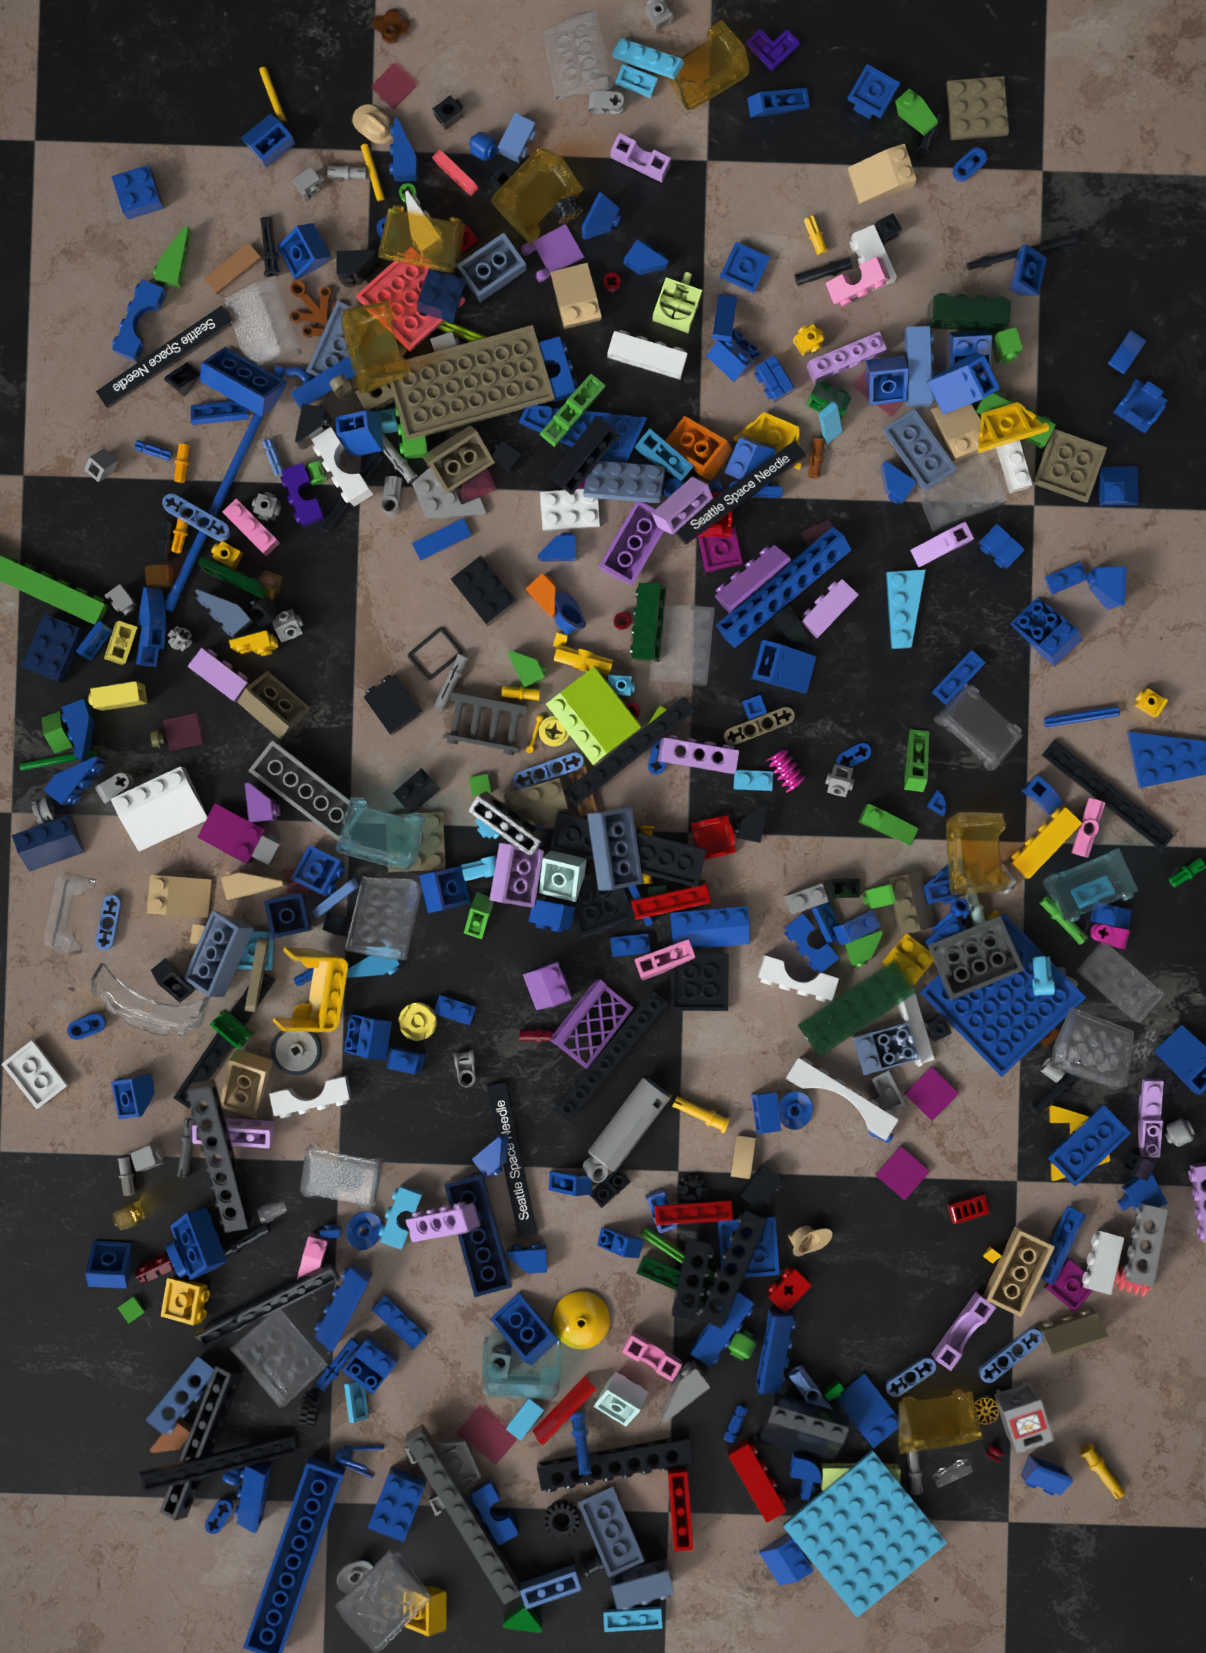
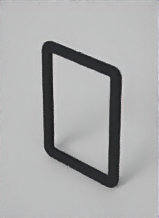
(423, 643)

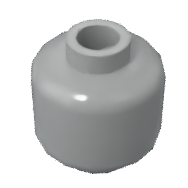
(1180, 1132)

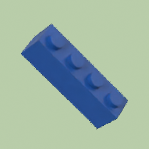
(712, 1339)

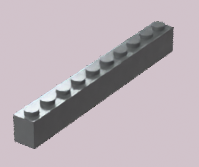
(463, 1513)

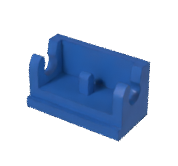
(765, 1112)

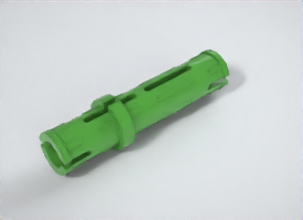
(1071, 928)

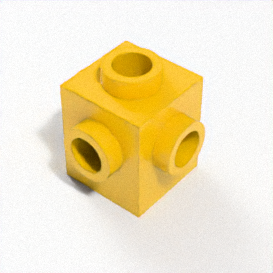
(803, 342)

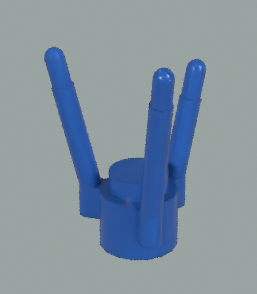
(957, 908)
(344, 1458)

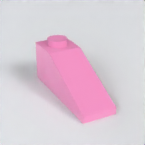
(664, 959)
(313, 1254)

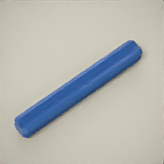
(1081, 716)

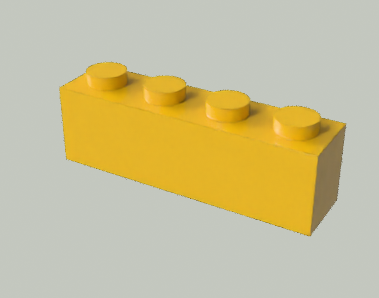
(1045, 842)

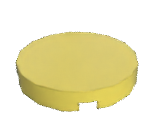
(417, 1021)

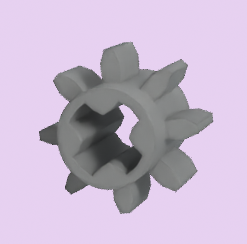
(180, 638)

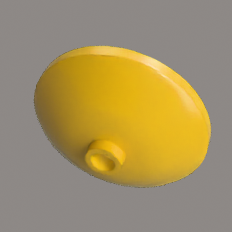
(585, 1307)

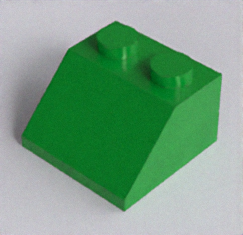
(824, 395)

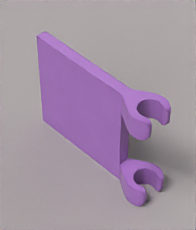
(556, 251)

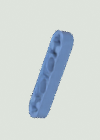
(197, 515)
(549, 772)
(1012, 1357)

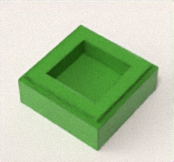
(479, 784)
(131, 1309)

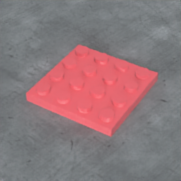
(401, 287)

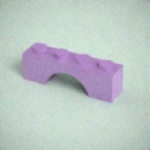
(952, 1344)

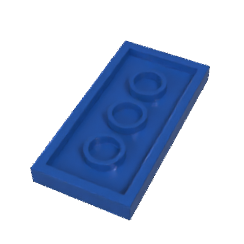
(1088, 1145)

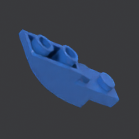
(153, 624)

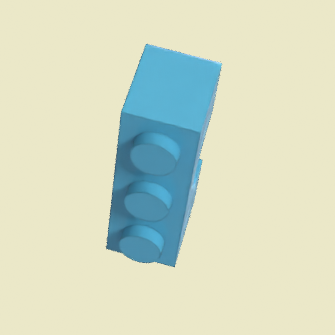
(394, 1232)

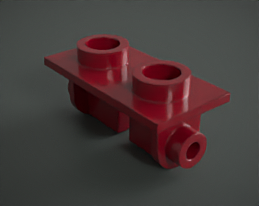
(147, 1270)

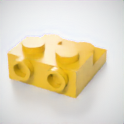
(260, 643)
(911, 957)
(185, 1301)

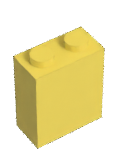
(118, 696)

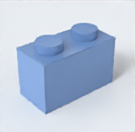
(517, 137)

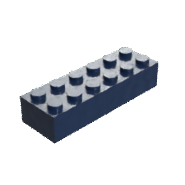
(482, 1245)

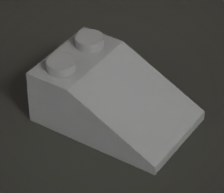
(687, 1386)

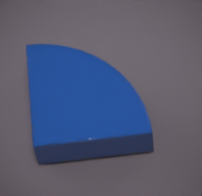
(937, 803)

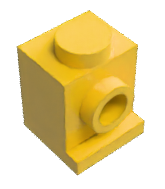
(233, 557)
(1143, 704)

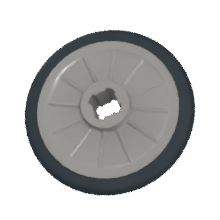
(299, 1063)

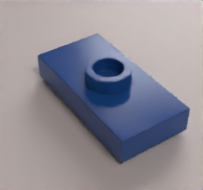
(94, 640)

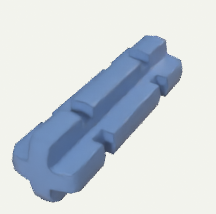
(273, 456)

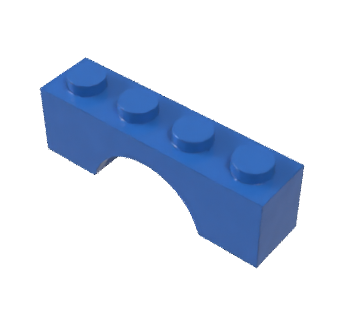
(147, 298)

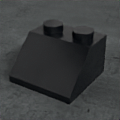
(355, 266)
(311, 423)

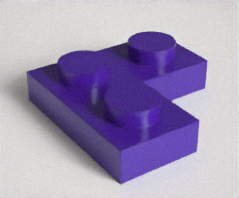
(771, 52)

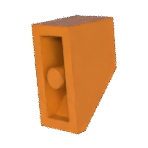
(544, 593)

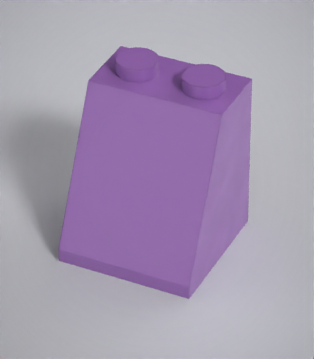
(547, 986)

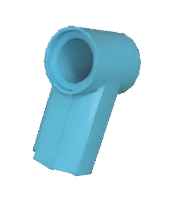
(479, 869)
(1042, 982)

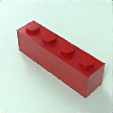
(757, 1481)
(680, 1509)

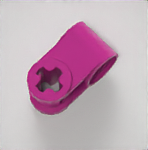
(1112, 935)

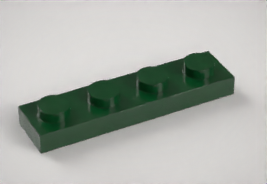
(229, 575)
(666, 1275)

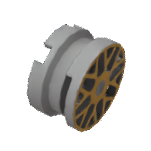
(44, 810)

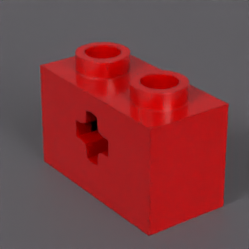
(787, 1298)

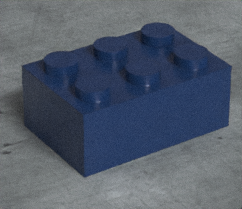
(53, 648)

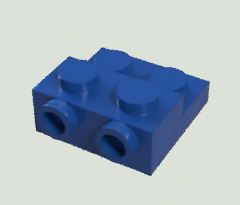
(319, 871)

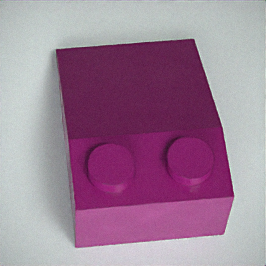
(231, 833)

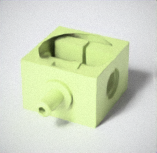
(677, 303)

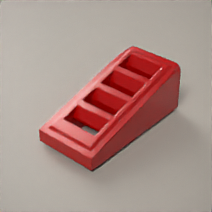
(964, 1217)

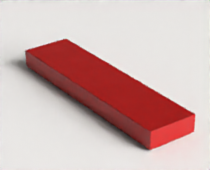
(671, 901)
(693, 1213)
(564, 1410)

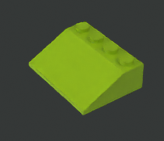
(594, 715)

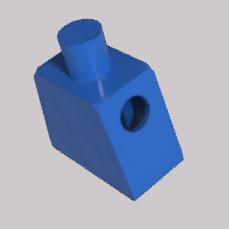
(405, 1060)
(1143, 1192)

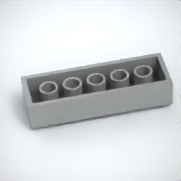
(301, 788)

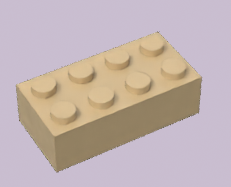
(1018, 1271)

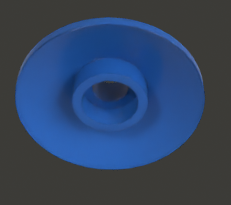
(802, 1110)
(369, 1235)

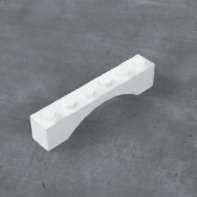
(877, 1120)

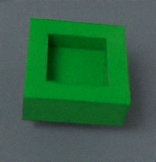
(833, 1391)

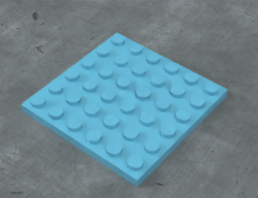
(864, 1533)

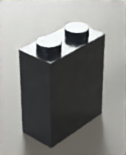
(392, 704)

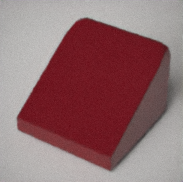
(468, 238)

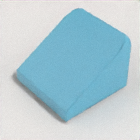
(388, 420)

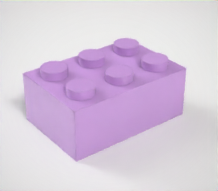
(516, 876)

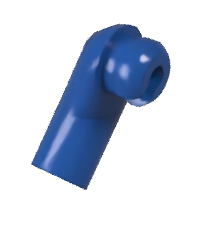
(300, 372)

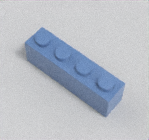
(919, 360)

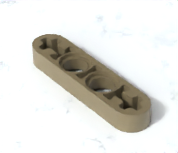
(759, 728)
(257, 974)

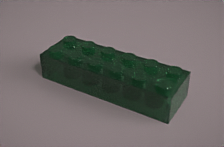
(857, 1007)

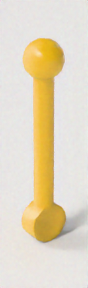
(539, 718)

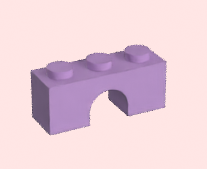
(629, 153)

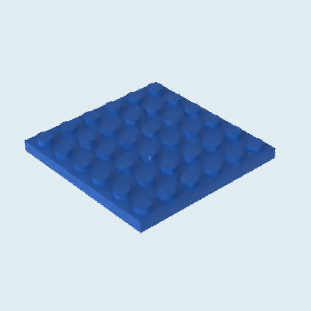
(1006, 1017)

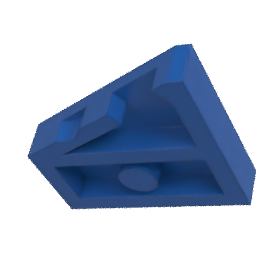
(938, 887)

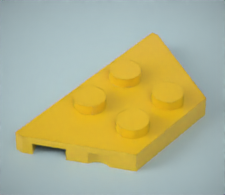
(1007, 426)
(772, 432)

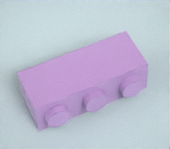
(682, 505)
(828, 607)
(219, 674)

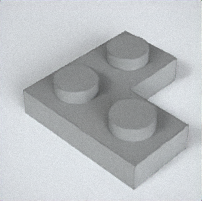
(889, 1095)

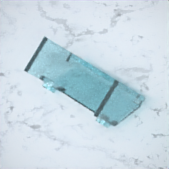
(542, 1387)

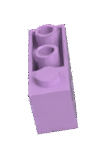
(942, 544)

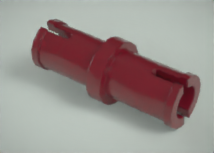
(535, 1035)

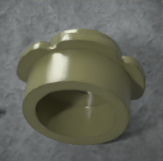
(157, 739)

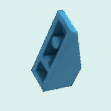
(662, 454)
(373, 966)

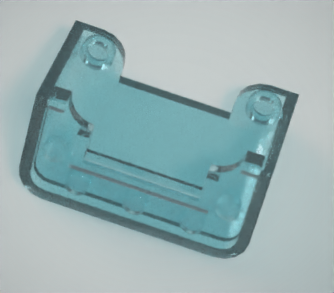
(380, 835)
(1091, 885)

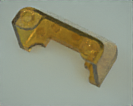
(710, 67)
(534, 192)
(422, 240)
(373, 346)
(975, 853)
(937, 1422)

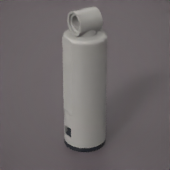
(626, 1128)

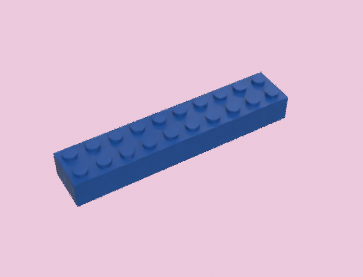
(294, 1557)

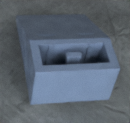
(233, 617)
(885, 1048)

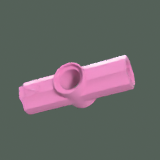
(1092, 815)

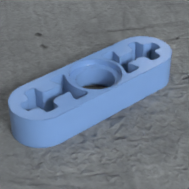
(335, 898)
(106, 907)
(911, 1368)

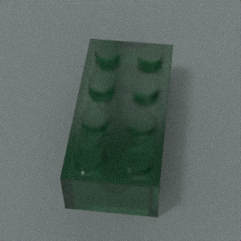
(968, 313)

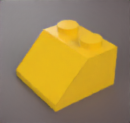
(432, 1616)

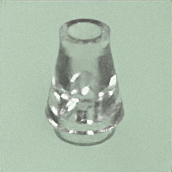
(271, 1211)

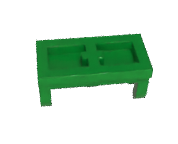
(231, 1029)

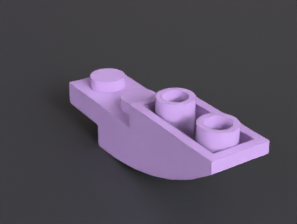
(1150, 1117)

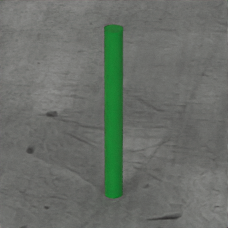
(52, 761)

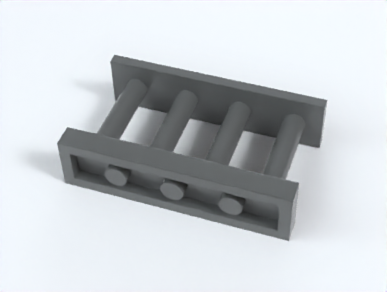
(479, 704)

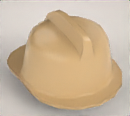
(373, 124)
(808, 1239)

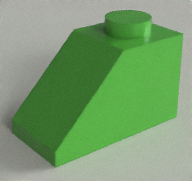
(915, 112)
(527, 669)
(879, 896)
(479, 916)
(862, 948)

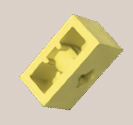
(120, 642)

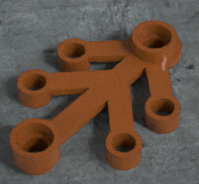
(318, 315)

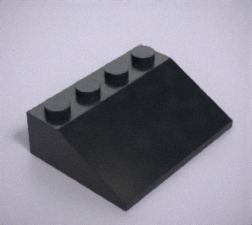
(804, 1428)

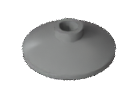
(352, 1574)

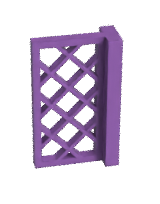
(578, 1013)

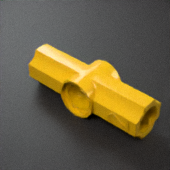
(583, 659)

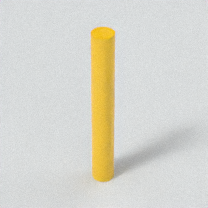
(272, 94)
(372, 172)

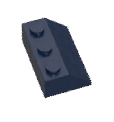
(48, 843)

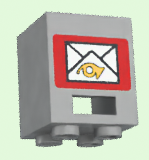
(1023, 1417)

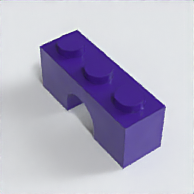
(296, 479)

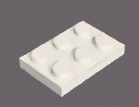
(566, 512)
(35, 1074)

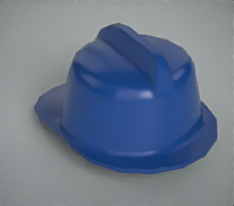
(568, 613)

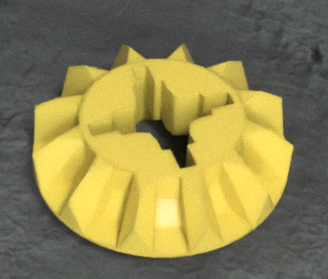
(546, 736)

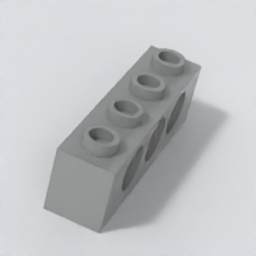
(1154, 1236)

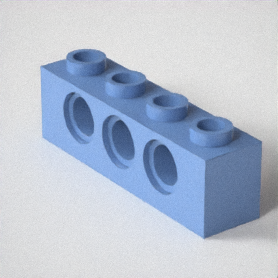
(157, 1417)

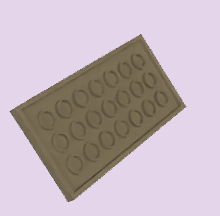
(472, 383)

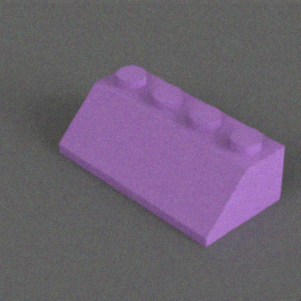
(632, 545)
(752, 578)

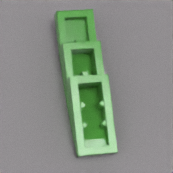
(572, 410)

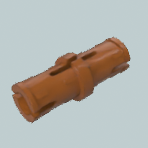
(816, 458)

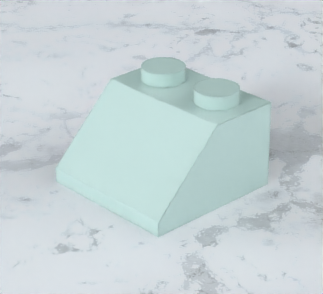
(562, 875)
(621, 1399)

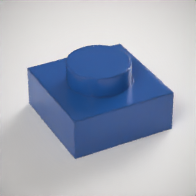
(754, 707)
(330, 1231)

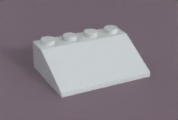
(160, 808)

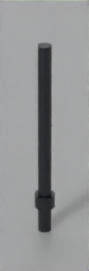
(986, 261)

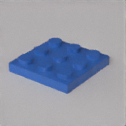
(765, 1259)

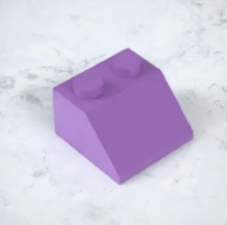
(260, 805)

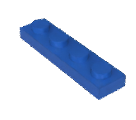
(1063, 1241)

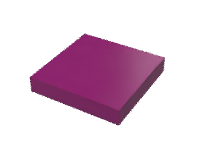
(720, 552)
(931, 1093)
(902, 1173)
(1069, 1285)

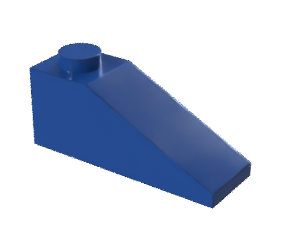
(778, 102)

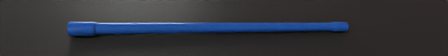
(174, 594)

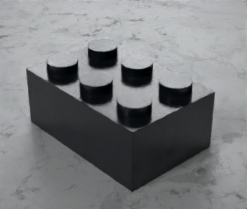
(484, 591)

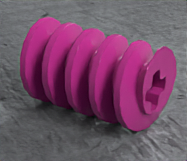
(786, 769)

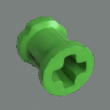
(316, 473)

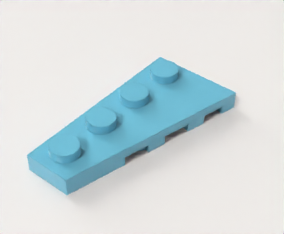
(903, 602)

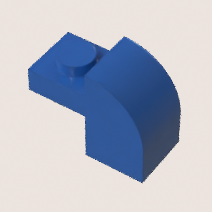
(806, 1469)

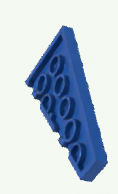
(628, 427)
(1166, 758)

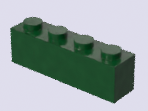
(648, 622)

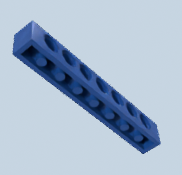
(783, 587)

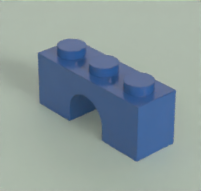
(554, 352)
(820, 957)
(500, 1526)

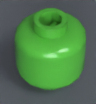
(742, 1345)

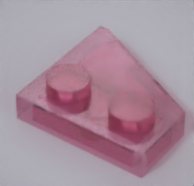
(477, 486)

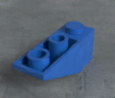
(404, 159)
(80, 724)

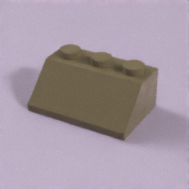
(458, 459)
(273, 705)
(538, 802)
(911, 906)
(1073, 1332)

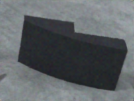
(611, 1186)

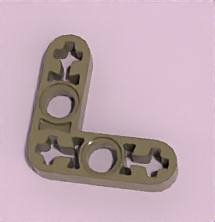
(342, 387)

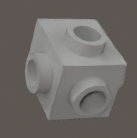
(266, 513)
(287, 625)
(840, 780)

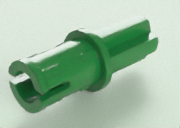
(1187, 872)

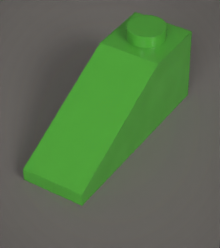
(173, 261)
(917, 761)
(888, 824)

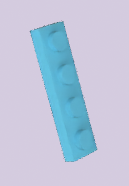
(648, 58)

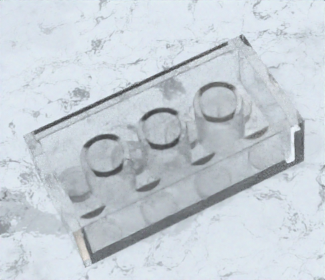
(1120, 982)

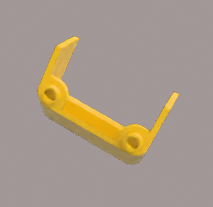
(326, 992)

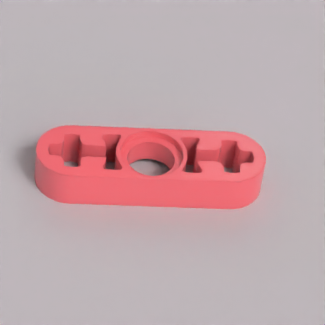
(455, 172)

